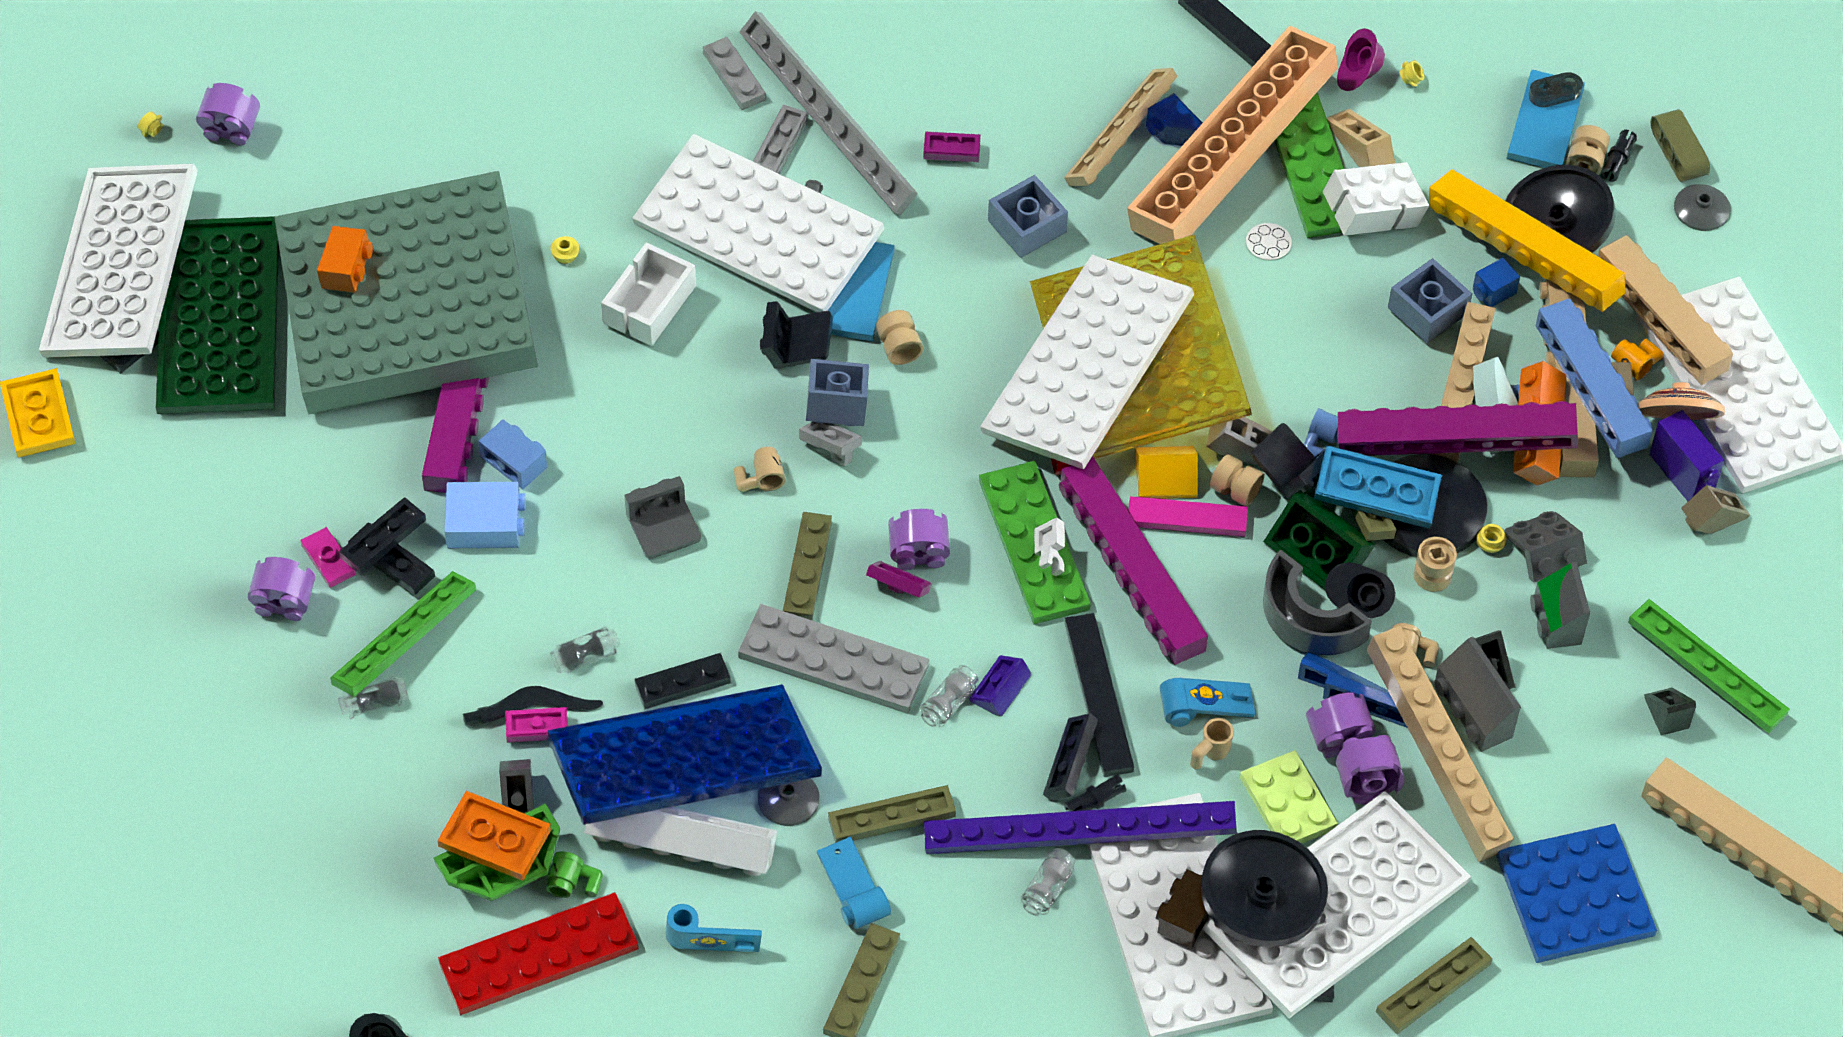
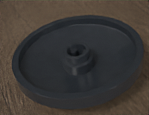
(1569, 202)
(1458, 508)
(1264, 888)

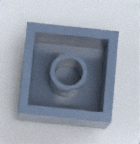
(1027, 216)
(1429, 300)
(837, 392)

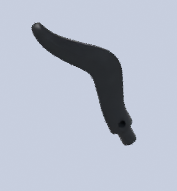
(525, 698)

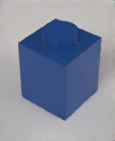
(1495, 283)

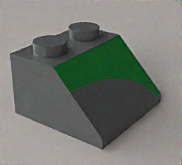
(1561, 608)

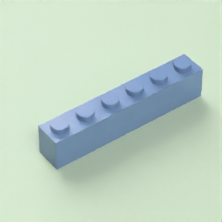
(1594, 378)

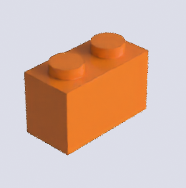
(344, 259)

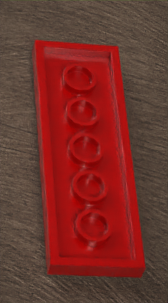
(537, 953)

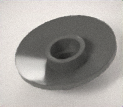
(1702, 216)
(792, 808)

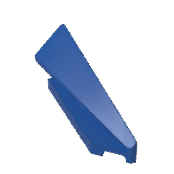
(1339, 680)

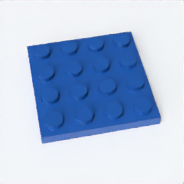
(1576, 893)

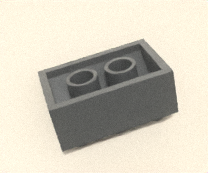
(1477, 695)

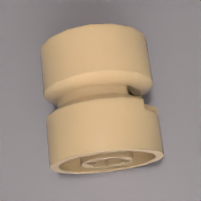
(1588, 148)
(899, 337)
(1235, 479)
(1435, 564)

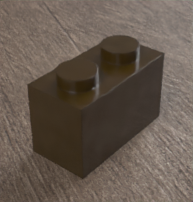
(1184, 913)

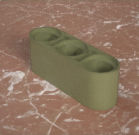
(1680, 145)

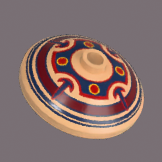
(1695, 403)

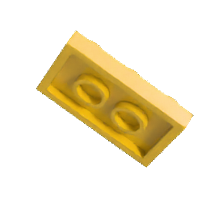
(37, 412)

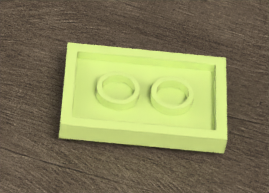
(1288, 798)

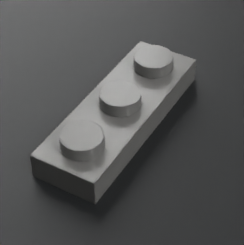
(734, 73)

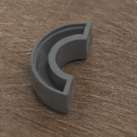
(1303, 625)

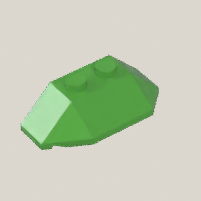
(490, 883)

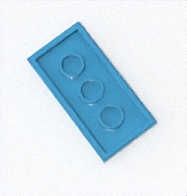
(1542, 132)
(861, 299)
(1378, 487)

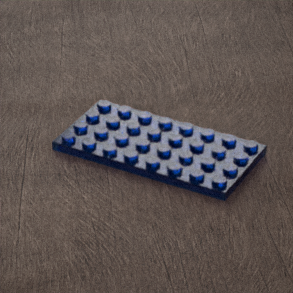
(683, 754)

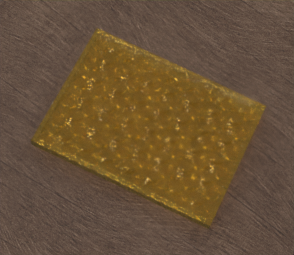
(1194, 372)

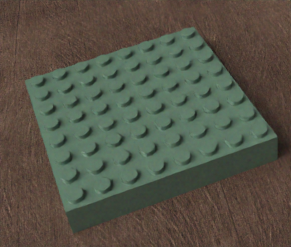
(434, 297)

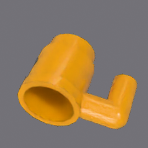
(1640, 357)

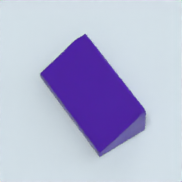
(1001, 684)

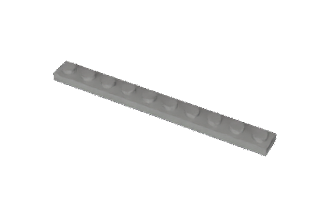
(828, 113)

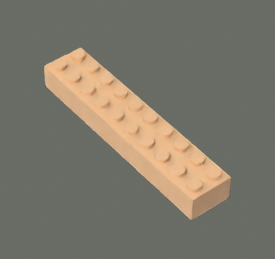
(1233, 137)

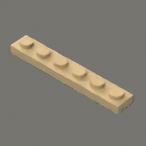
(1120, 127)

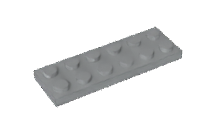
(834, 658)

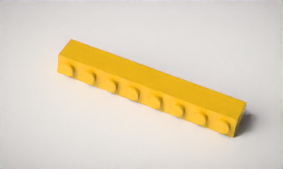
(1527, 240)

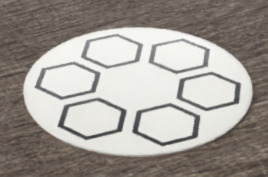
(1268, 241)

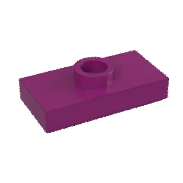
(951, 146)
(898, 580)

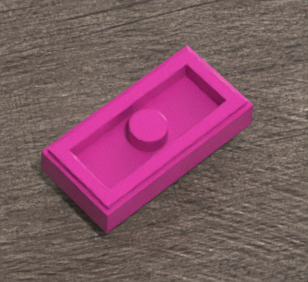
(324, 554)
(533, 723)

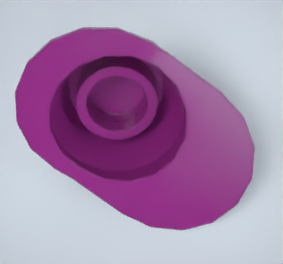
(1361, 60)

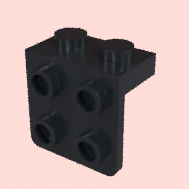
(795, 339)
(1287, 461)

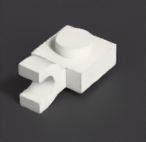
(1048, 541)

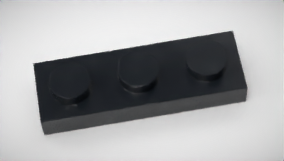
(382, 535)
(403, 567)
(682, 681)
(1070, 757)

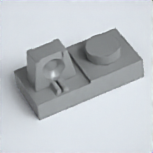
(832, 438)

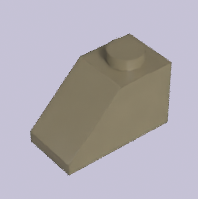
(1714, 510)

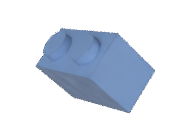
(513, 453)

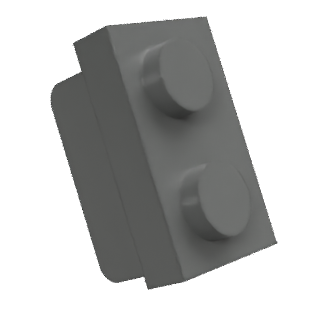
(661, 518)
(1548, 544)

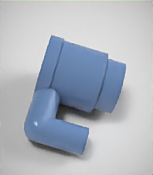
(1323, 427)

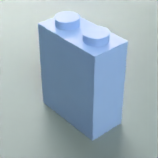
(484, 515)

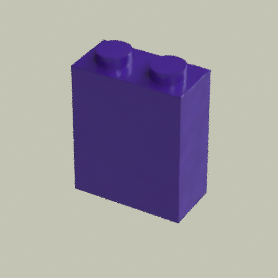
(1685, 455)

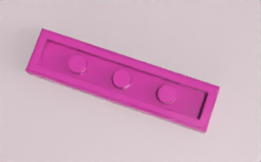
(1188, 516)

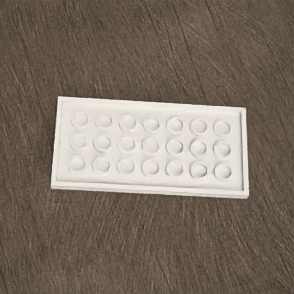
(758, 224)
(118, 261)
(1087, 361)
(1770, 414)
(1379, 882)
(1173, 984)

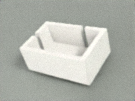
(1374, 197)
(654, 300)

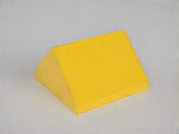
(1167, 472)

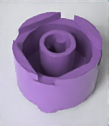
(227, 113)
(919, 539)
(281, 588)
(1338, 721)
(1369, 768)

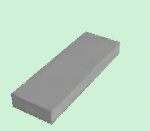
(781, 138)

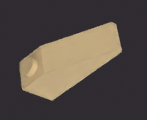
(1362, 139)

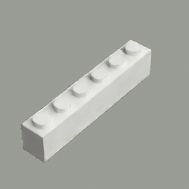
(694, 837)

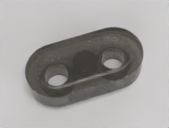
(1559, 89)

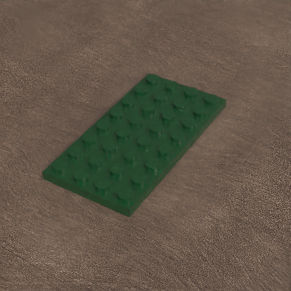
(220, 318)

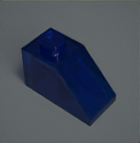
(1172, 121)

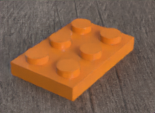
(494, 835)

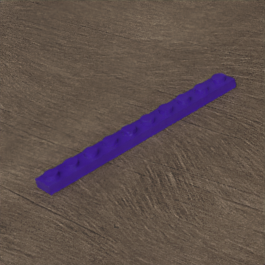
(1080, 827)

